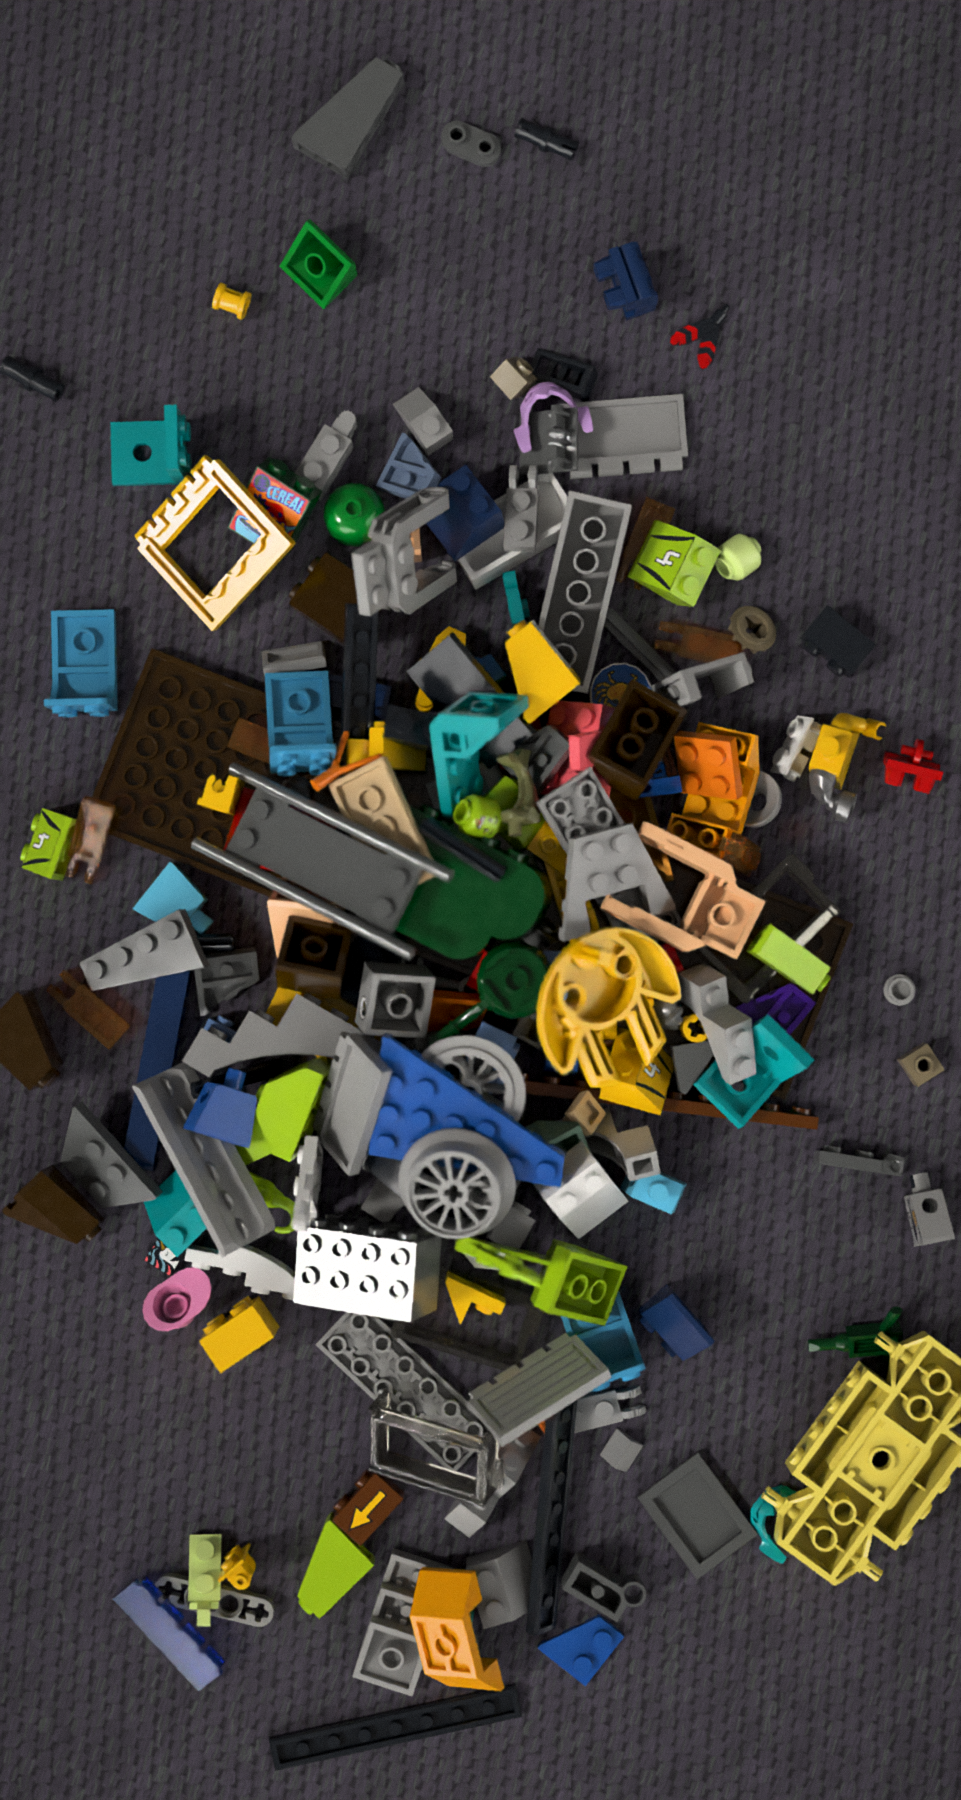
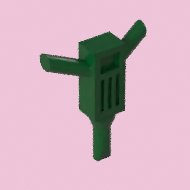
(860, 1338)

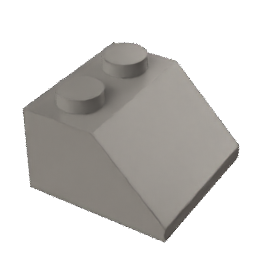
(503, 1583)

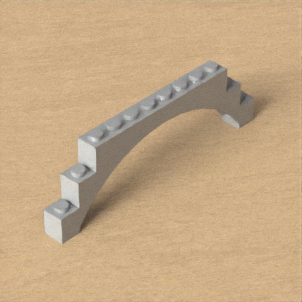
(312, 1031)

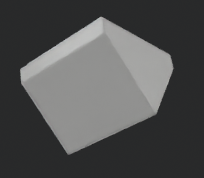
(621, 1450)

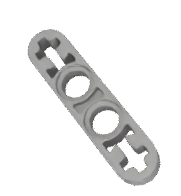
(250, 1617)

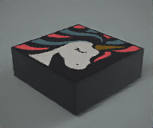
(163, 1258)

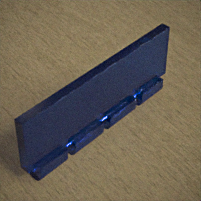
(162, 1627)

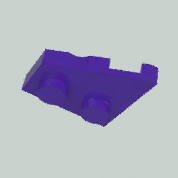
(784, 1005)

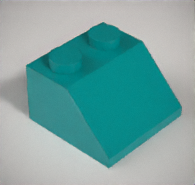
(175, 1215)

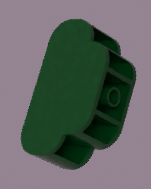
(472, 909)

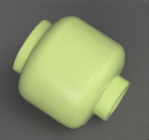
(738, 557)

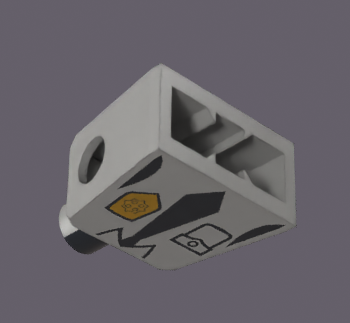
(925, 1226)

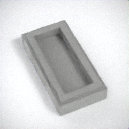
(294, 658)

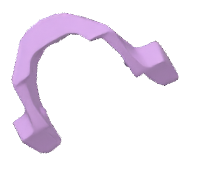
(542, 391)

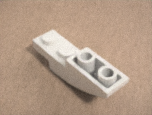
(262, 1270)

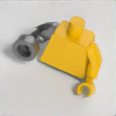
(832, 760)

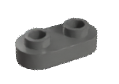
(469, 145)

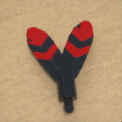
(707, 331)

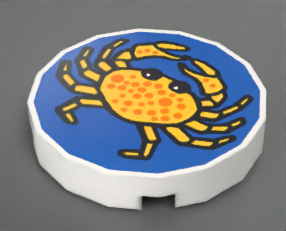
(612, 682)

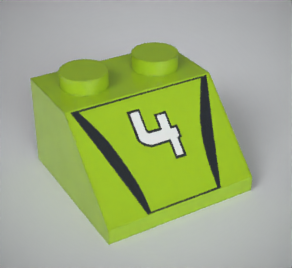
(674, 563)
(49, 844)

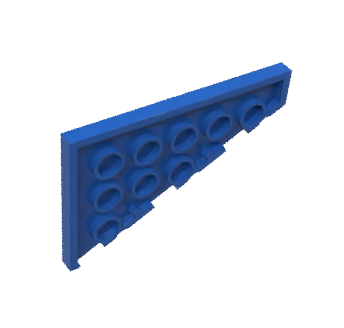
(428, 1099)

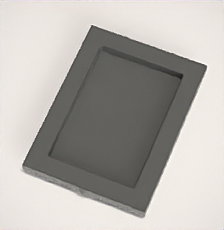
(697, 1515)

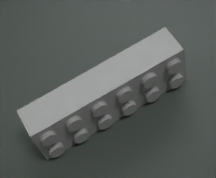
(583, 579)

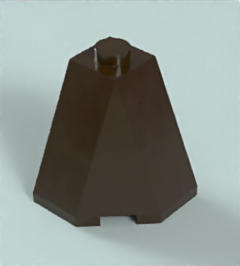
(55, 1207)

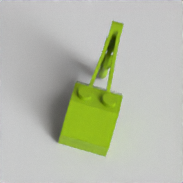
(282, 1121)
(571, 1281)

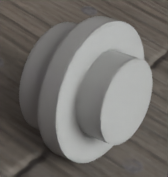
(899, 989)

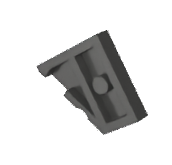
(225, 977)

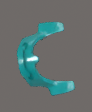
(759, 1512)

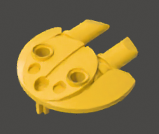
(600, 997)

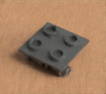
(552, 441)

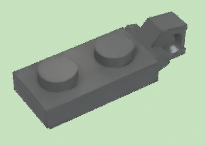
(862, 1161)

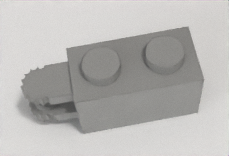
(329, 452)

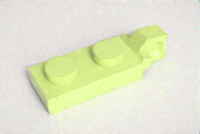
(204, 1571)

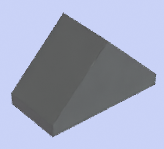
(689, 1061)

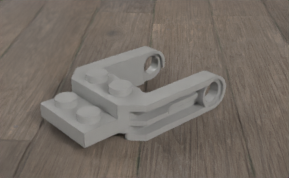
(386, 564)

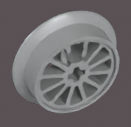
(451, 1051)
(494, 1177)

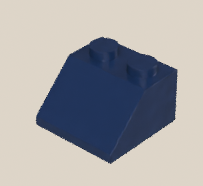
(471, 515)
(675, 1324)

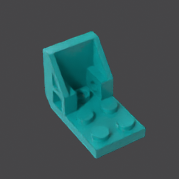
(460, 734)

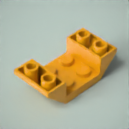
(711, 818)
(446, 1631)

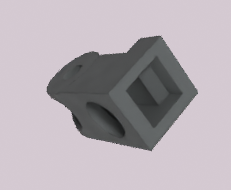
(527, 1030)

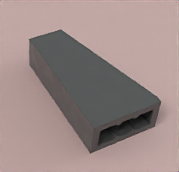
(350, 118)

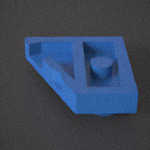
(583, 1647)

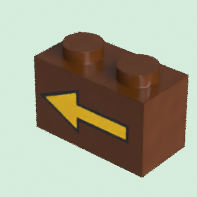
(367, 1505)

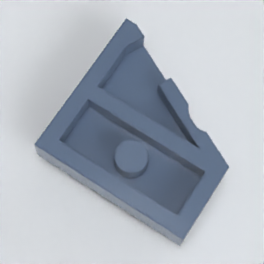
(407, 470)

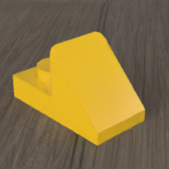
(464, 1292)

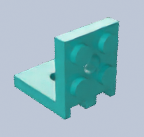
(169, 455)
(776, 1060)

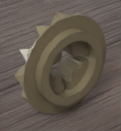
(750, 618)

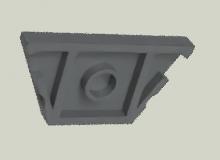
(103, 1163)

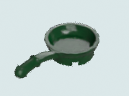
(507, 985)

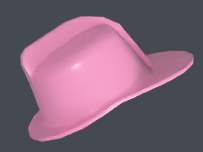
(177, 1300)

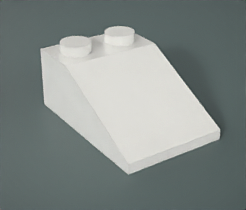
(585, 1192)

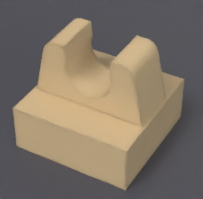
(586, 1112)

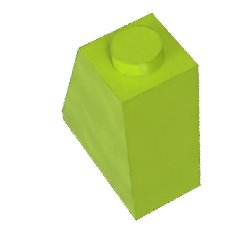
(789, 959)
(332, 1569)

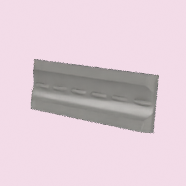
(582, 808)
(207, 1166)
(377, 1360)

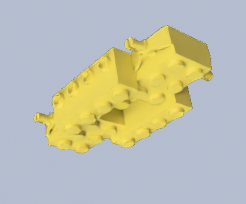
(847, 1495)

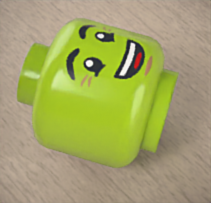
(478, 816)

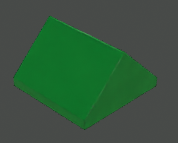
(318, 265)

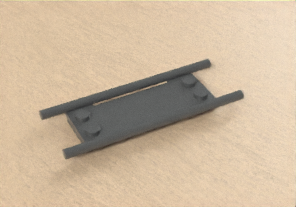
(324, 861)

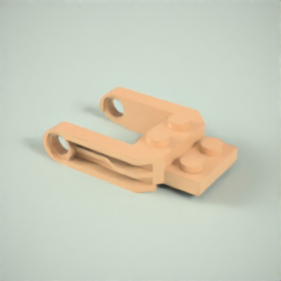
(717, 913)

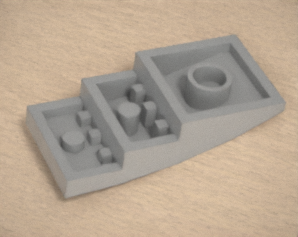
(389, 1647)

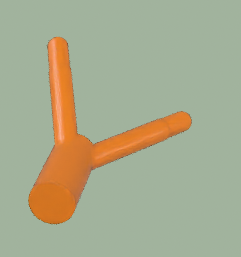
(335, 770)

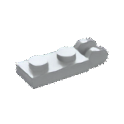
(521, 512)
(603, 1408)

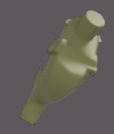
(525, 809)

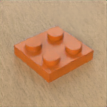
(708, 764)

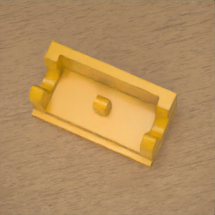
(222, 797)

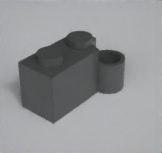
(601, 1587)

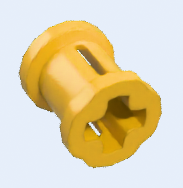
(231, 300)
(686, 1032)

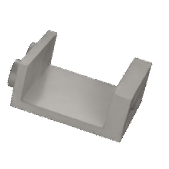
(726, 674)

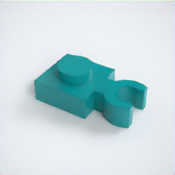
(517, 607)

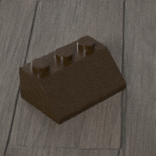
(635, 739)

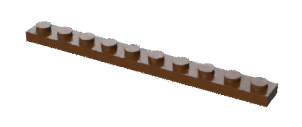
(675, 1102)

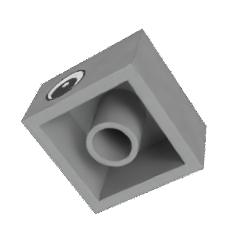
(395, 999)

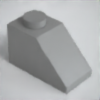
(424, 421)

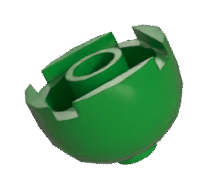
(351, 512)

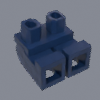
(630, 278)

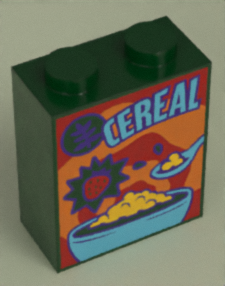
(283, 495)

